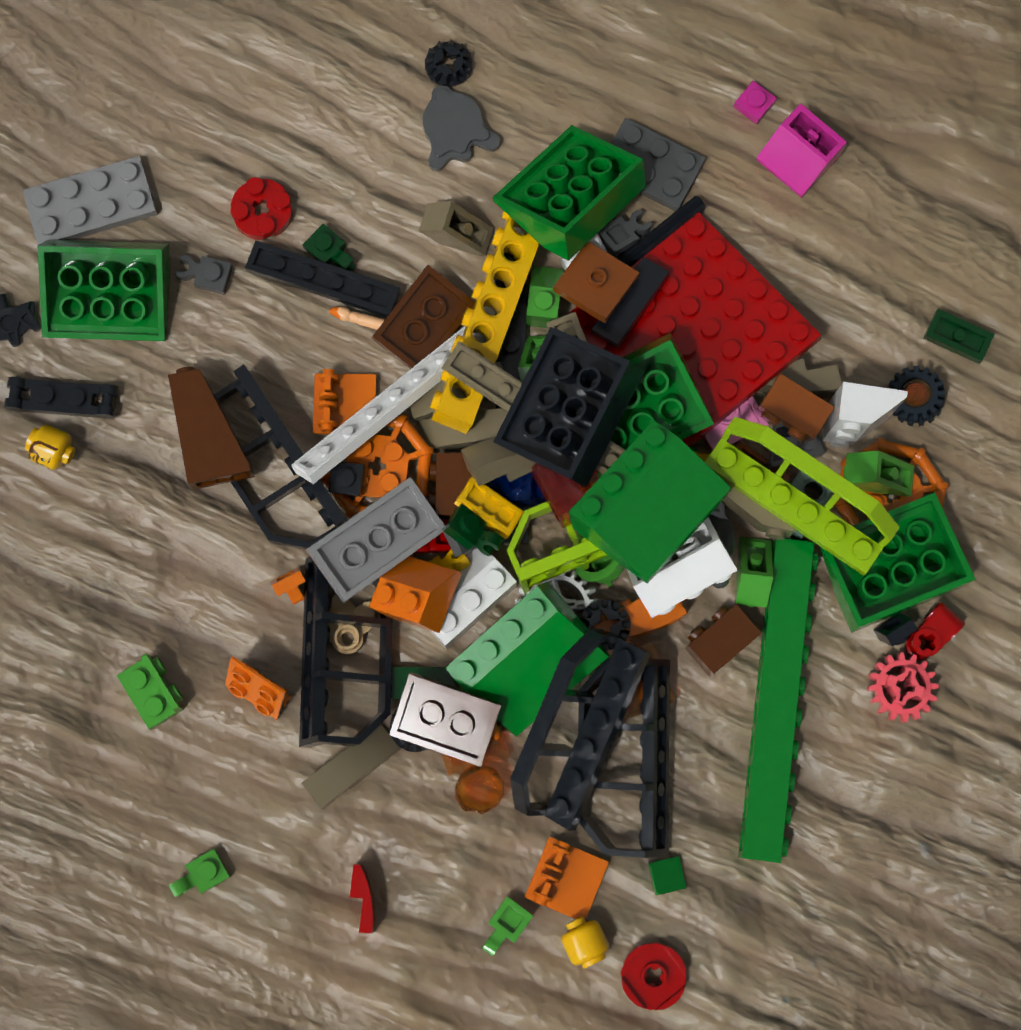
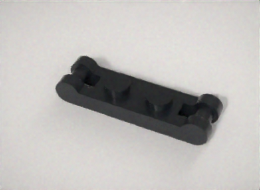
(61, 398)

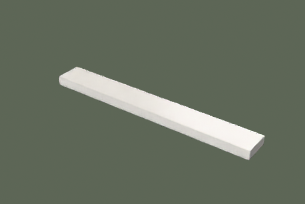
(376, 414)

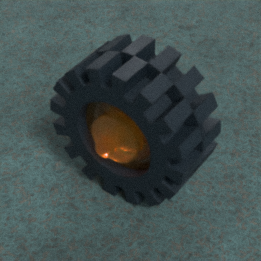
(924, 395)

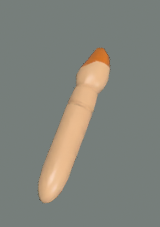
(362, 319)

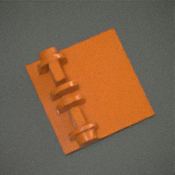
(339, 398)
(247, 683)
(566, 879)

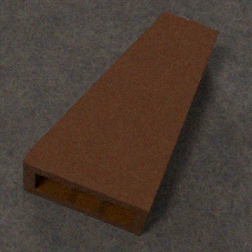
(206, 438)

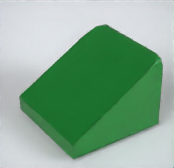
(666, 875)

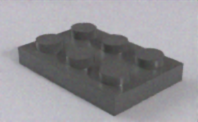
(667, 165)

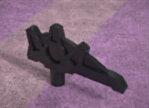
(16, 320)

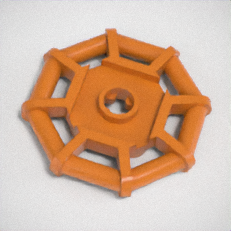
(918, 457)
(396, 462)

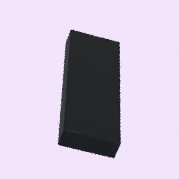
(633, 304)

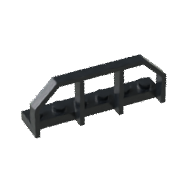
(280, 438)
(316, 664)
(595, 735)
(654, 767)

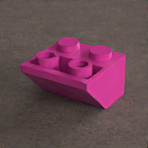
(801, 150)

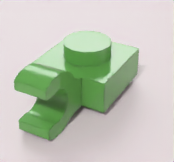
(204, 872)
(508, 923)

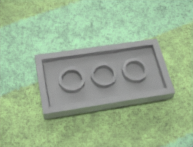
(90, 201)
(376, 539)

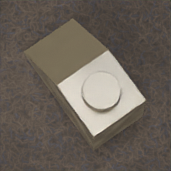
(456, 228)

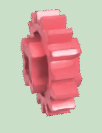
(915, 691)

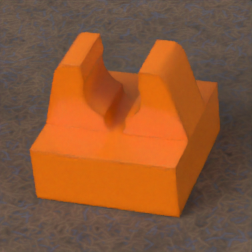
(289, 584)

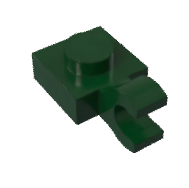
(328, 248)
(468, 531)

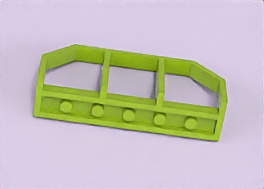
(793, 505)
(561, 559)

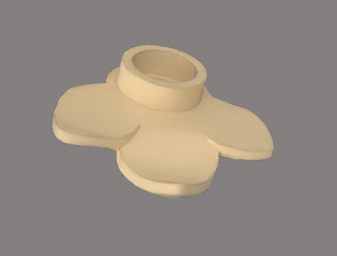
(338, 630)

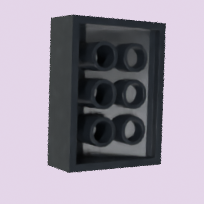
(569, 406)

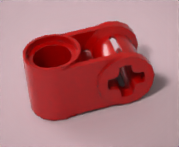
(936, 629)

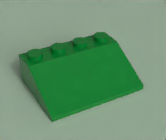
(572, 190)
(104, 290)
(663, 395)
(649, 502)
(909, 571)
(521, 654)

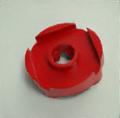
(265, 225)
(672, 977)

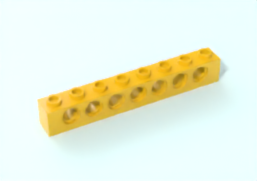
(459, 412)

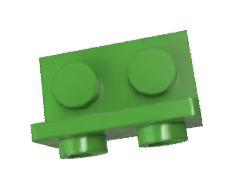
(150, 691)

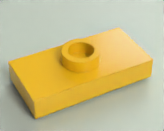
(491, 507)

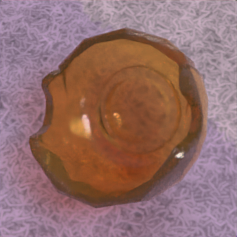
(479, 789)

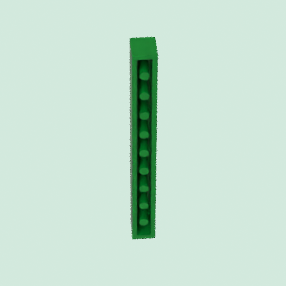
(776, 703)

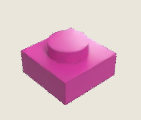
(755, 102)

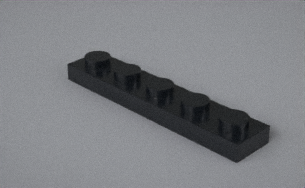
(322, 279)

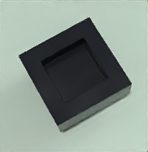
(347, 479)
(896, 630)

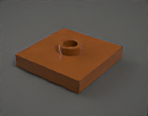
(596, 282)

